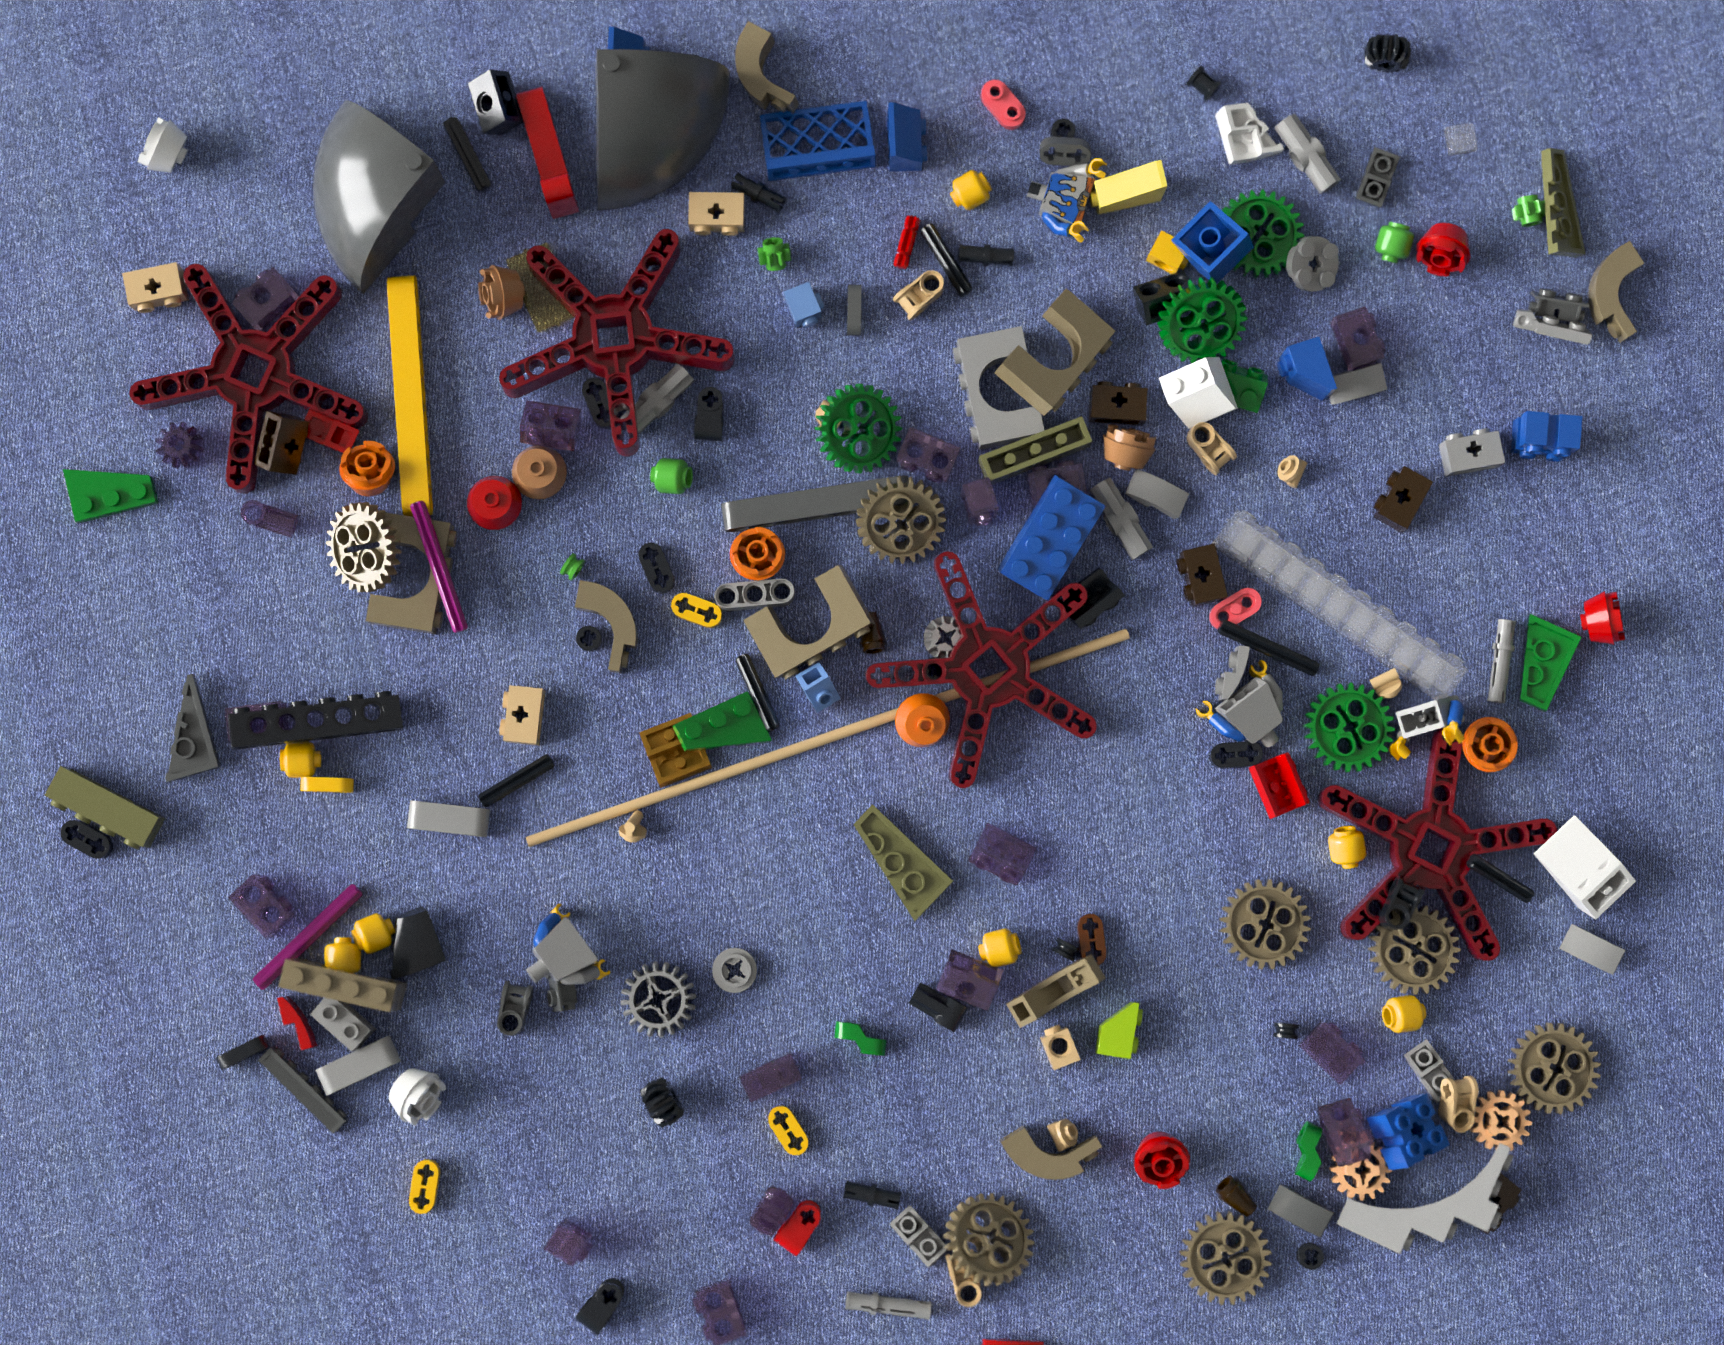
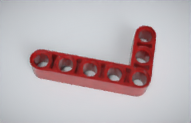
(547, 153)

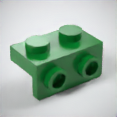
(1246, 385)

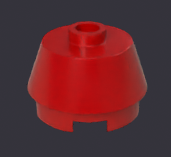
(1444, 249)
(494, 502)
(1603, 618)
(1161, 1160)

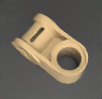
(918, 294)
(1211, 448)
(1458, 1102)
(959, 1282)

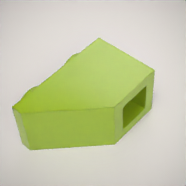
(1118, 1032)

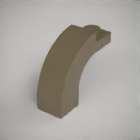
(750, 54)
(1604, 289)
(604, 602)
(1055, 990)
(1044, 1164)

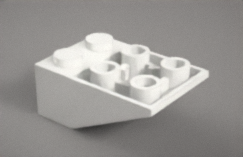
(1584, 868)

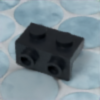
(1101, 596)

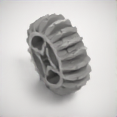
(635, 1008)

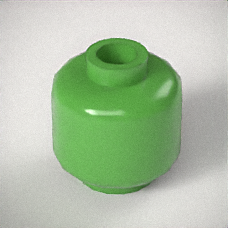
(1394, 242)
(671, 476)

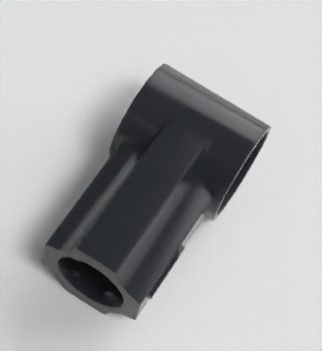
(943, 1009)

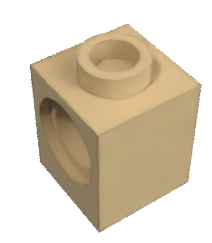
(1065, 1058)

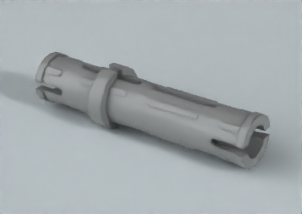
(1502, 649)
(888, 1305)

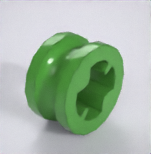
(572, 566)

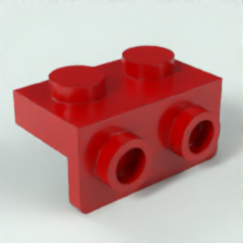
(1279, 785)

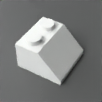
(1199, 391)

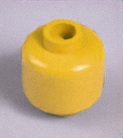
(970, 190)
(300, 759)
(1347, 846)
(373, 933)
(1000, 947)
(343, 955)
(1403, 1014)

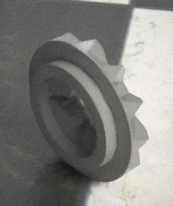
(932, 636)
(721, 972)

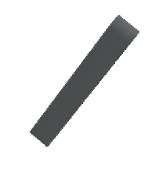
(800, 505)

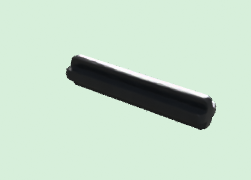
(467, 154)
(946, 259)
(757, 692)
(516, 780)
(1500, 878)

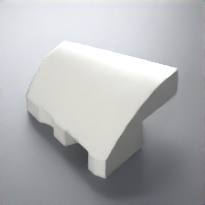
(1245, 134)

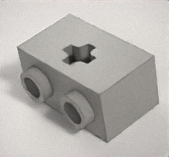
(1457, 460)
(343, 1023)

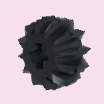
(1387, 53)
(661, 1102)

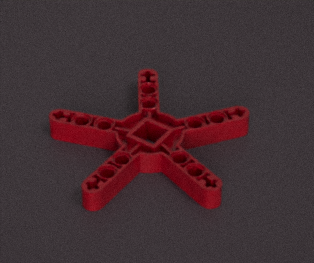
(608, 311)
(279, 379)
(1009, 647)
(1406, 835)

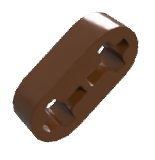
(1098, 937)

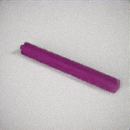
(438, 566)
(308, 935)

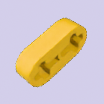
(697, 603)
(327, 784)
(782, 1134)
(431, 1186)

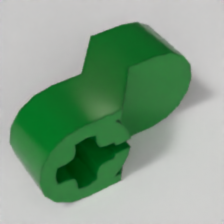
(867, 1045)
(1307, 1142)

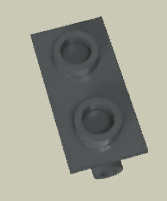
(1569, 307)
(561, 995)

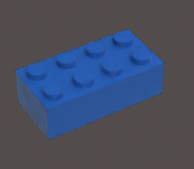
(1051, 537)

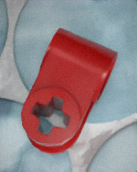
(797, 1231)

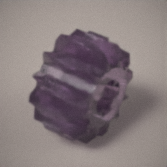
(170, 439)
(771, 1211)

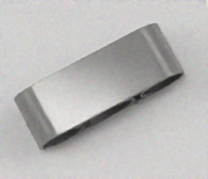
(741, 590)
(448, 818)
(358, 1065)

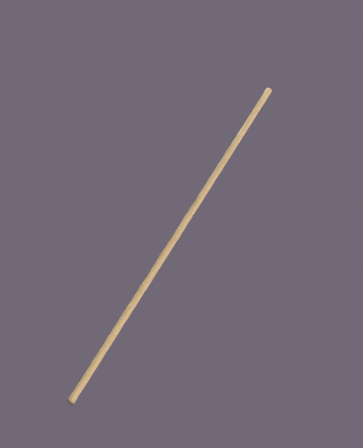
(799, 747)

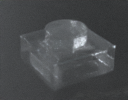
(1460, 139)

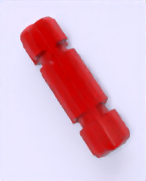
(906, 242)

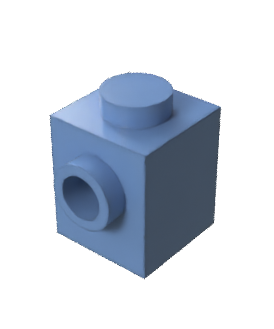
(804, 305)
(818, 687)

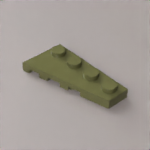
(1562, 219)
(907, 868)

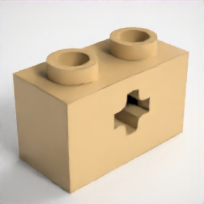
(703, 206)
(142, 282)
(532, 703)

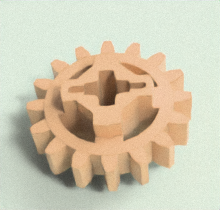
(1508, 1113)
(1361, 1182)

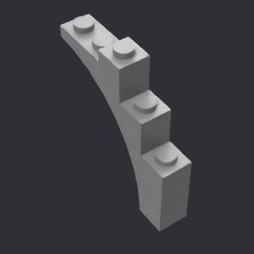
(1470, 1204)

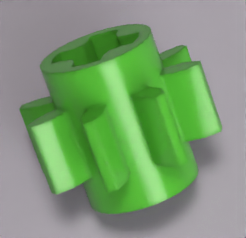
(1529, 210)
(774, 254)

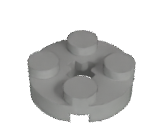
(1326, 267)

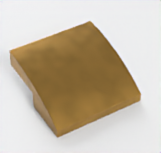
(668, 756)

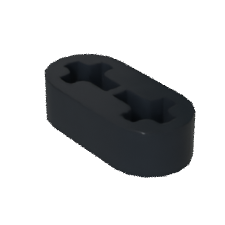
(593, 405)
(650, 570)
(1235, 747)
(83, 844)
(242, 1052)

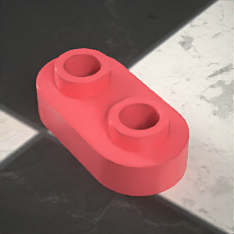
(1002, 103)
(1234, 609)

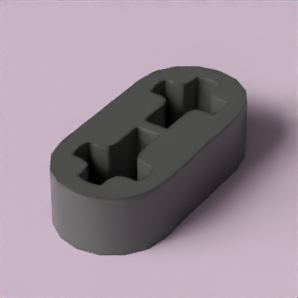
(1064, 151)
(854, 310)

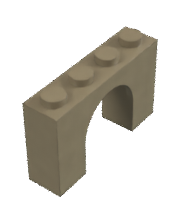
(1086, 336)
(421, 611)
(848, 619)
(342, 986)

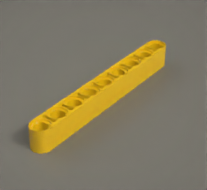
(409, 392)

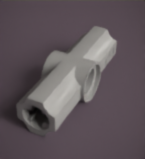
(1307, 153)
(660, 396)
(1121, 519)

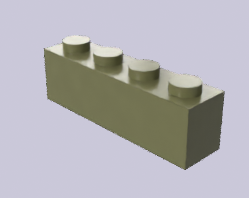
(1035, 450)
(104, 807)

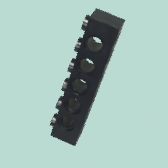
(243, 737)

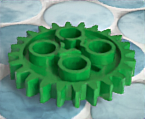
(1276, 244)
(1196, 299)
(843, 410)
(1370, 715)

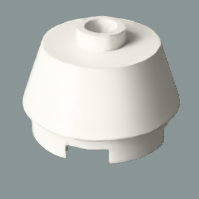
(163, 147)
(416, 1095)

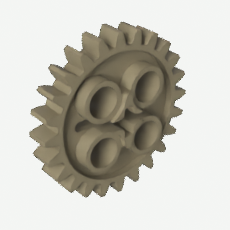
(882, 506)
(359, 526)
(1288, 934)
(1402, 971)
(1577, 1079)
(983, 1263)
(1235, 1282)

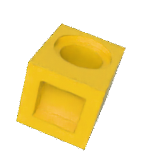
(1166, 254)

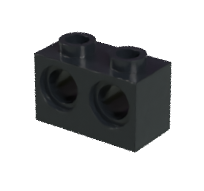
(1151, 294)

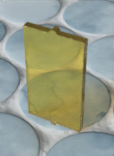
(540, 303)

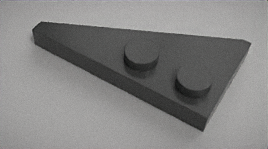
(193, 743)

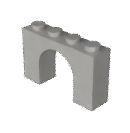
(991, 425)

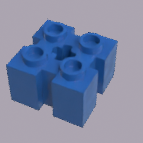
(1546, 435)
(1408, 1131)

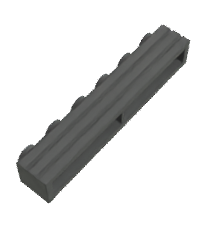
(303, 1090)

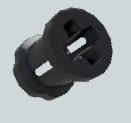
(1204, 83)

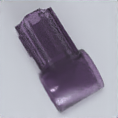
(271, 519)

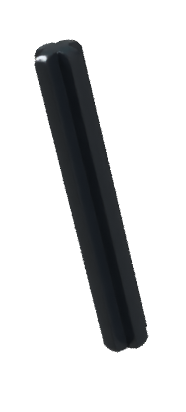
(1268, 647)

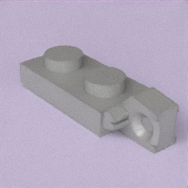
(1551, 327)

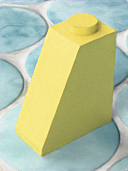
(1129, 188)

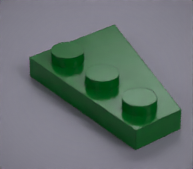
(107, 493)
(1545, 661)
(725, 724)

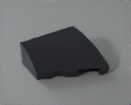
(415, 944)

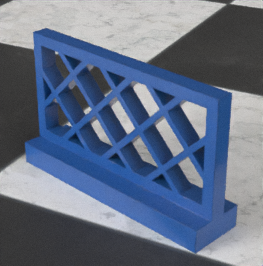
(818, 162)

